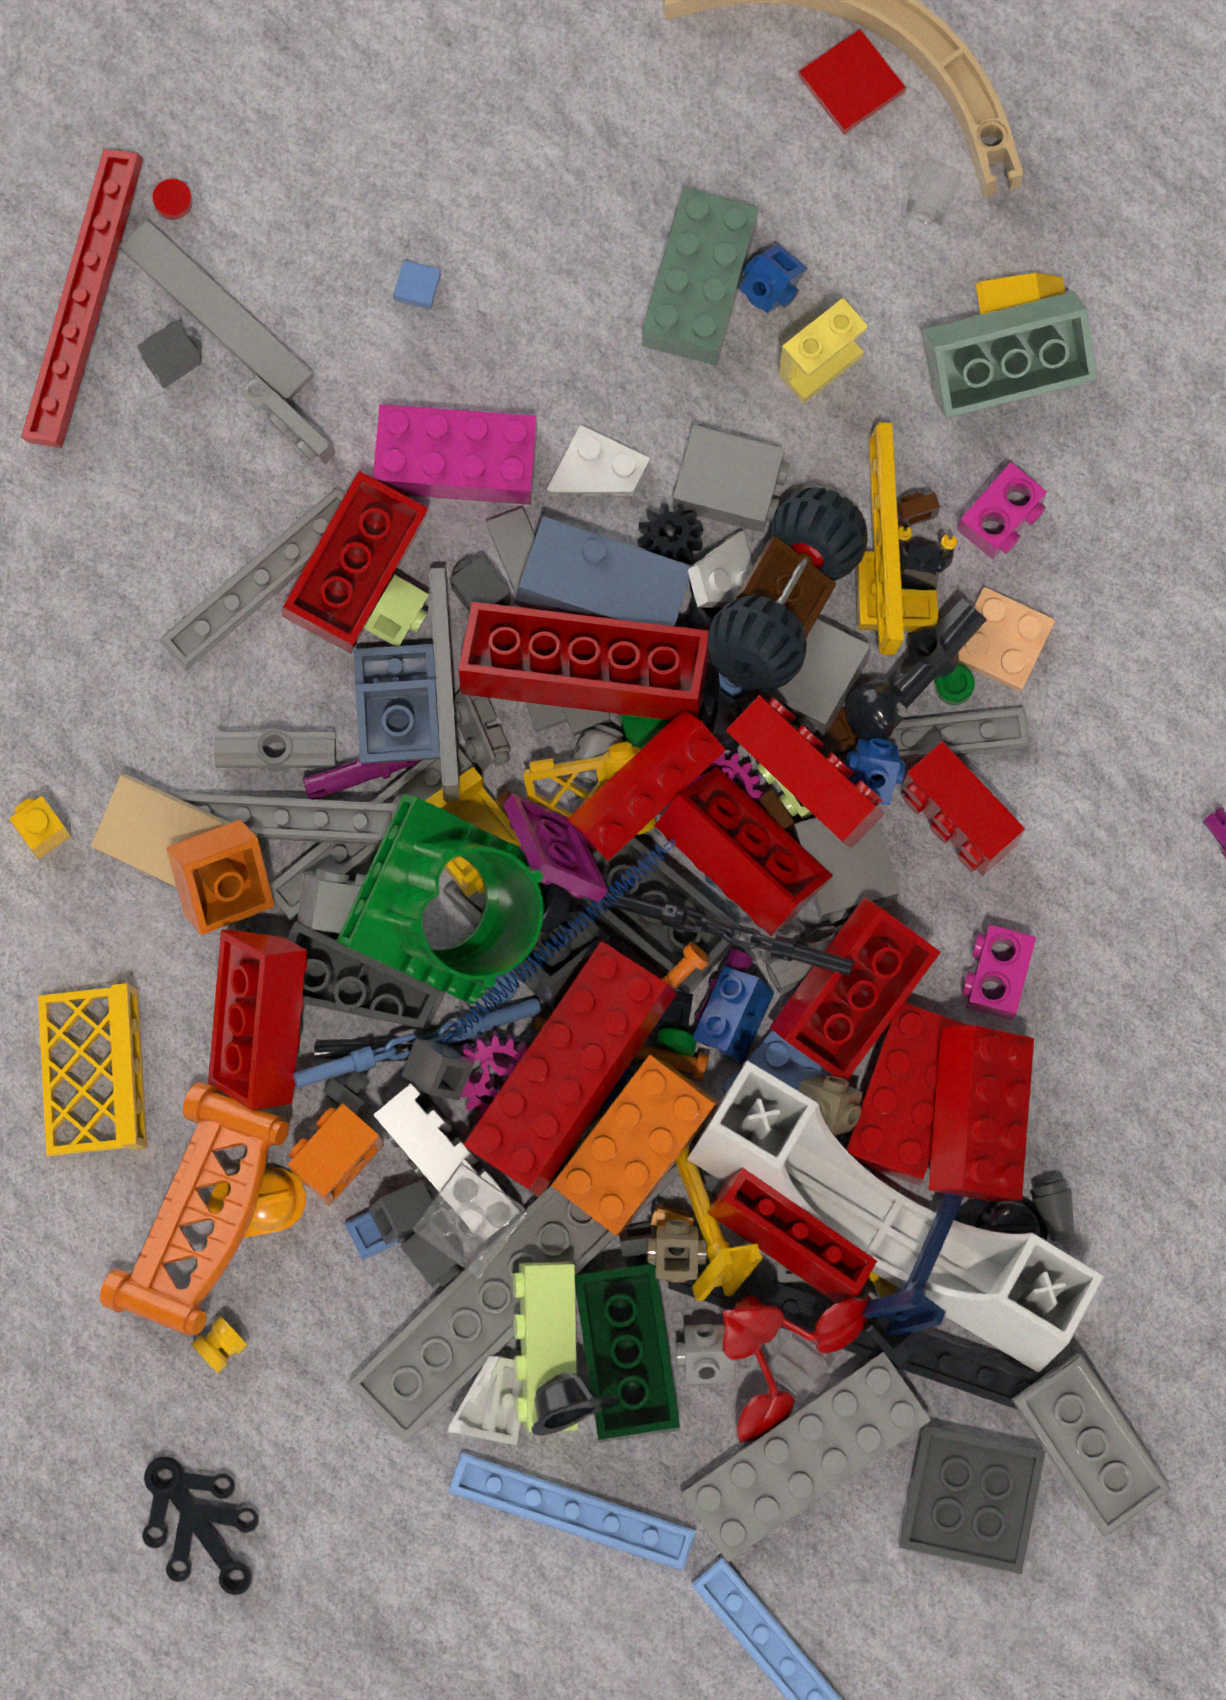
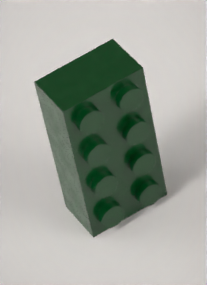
(627, 1352)

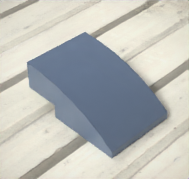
(396, 704)

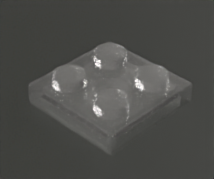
(470, 1220)

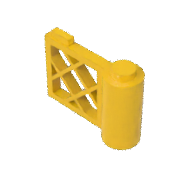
(605, 768)

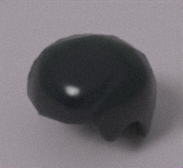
(873, 710)

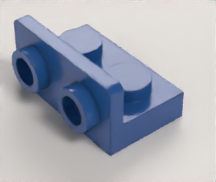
(734, 1014)

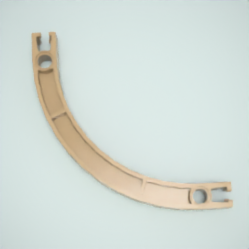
(937, 53)

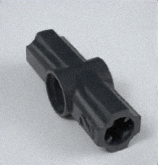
(936, 650)

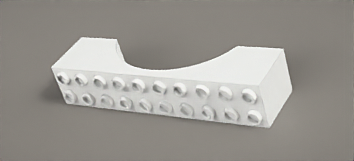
(993, 1283)

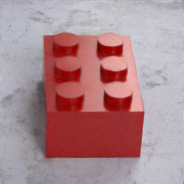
(961, 809)

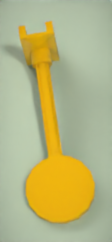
(727, 1265)

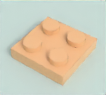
(1007, 642)

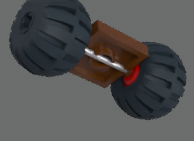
(764, 631)

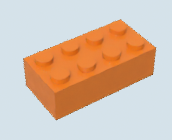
(635, 1144)

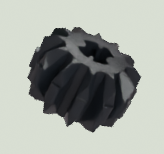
(681, 527)

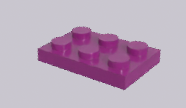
(555, 848)

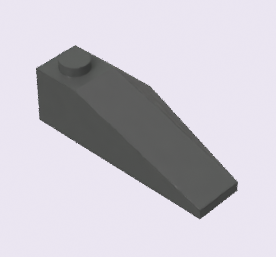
(560, 972)

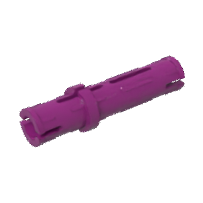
(349, 775)

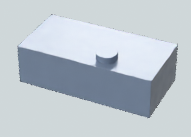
(600, 577)

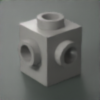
(704, 1355)

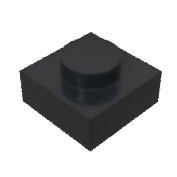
(677, 1013)

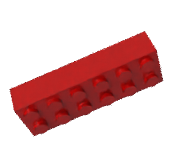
(583, 662)
(570, 1068)

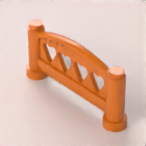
(220, 1126)

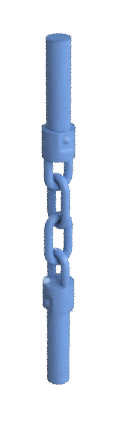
(367, 1058)

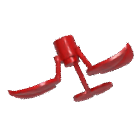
(755, 1324)

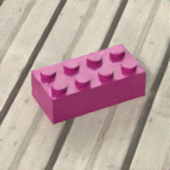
(456, 453)

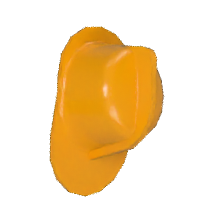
(278, 1205)

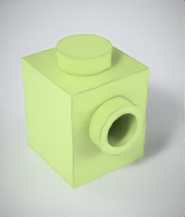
(403, 606)

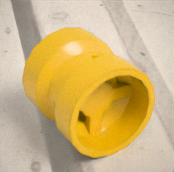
(219, 1344)

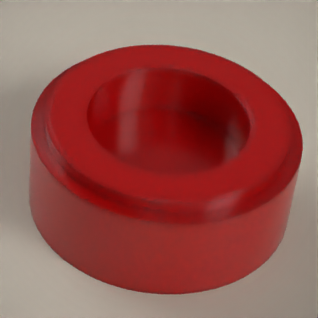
(172, 199)

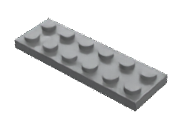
(805, 1456)

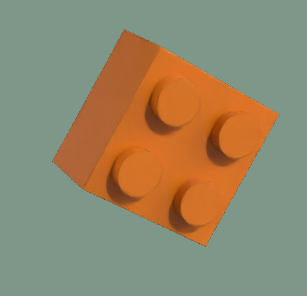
(220, 877)
(334, 1153)

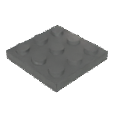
(972, 1499)

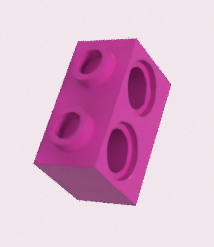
(995, 506)
(1007, 974)

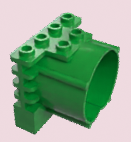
(406, 877)

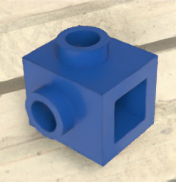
(772, 279)
(877, 765)

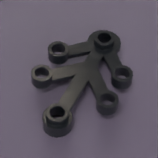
(194, 1519)

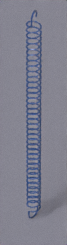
(554, 939)

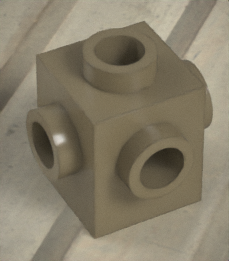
(836, 1101)
(676, 1265)

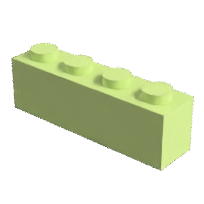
(545, 1330)

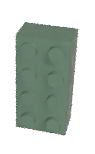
(700, 276)
(1010, 354)

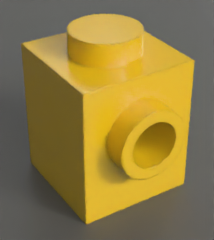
(39, 826)

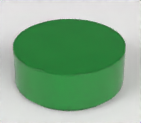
(955, 687)
(676, 1041)

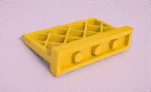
(126, 1070)

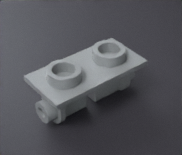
(481, 745)

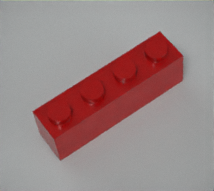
(646, 784)
(792, 1236)

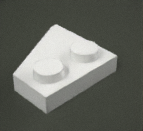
(598, 467)
(721, 572)
(490, 1404)

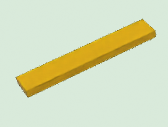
(886, 539)

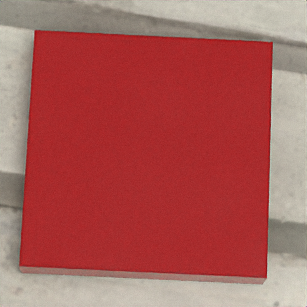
(852, 81)

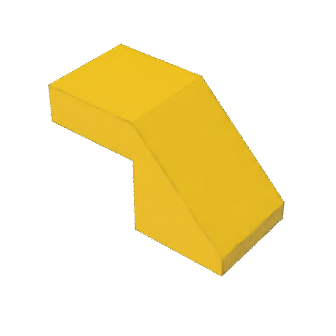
(1017, 290)

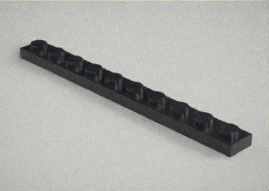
(934, 1360)

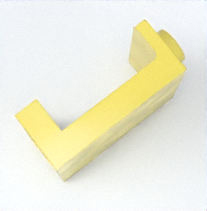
(822, 351)

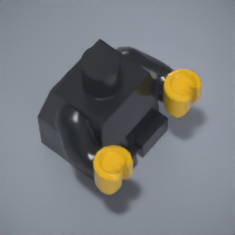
(921, 563)

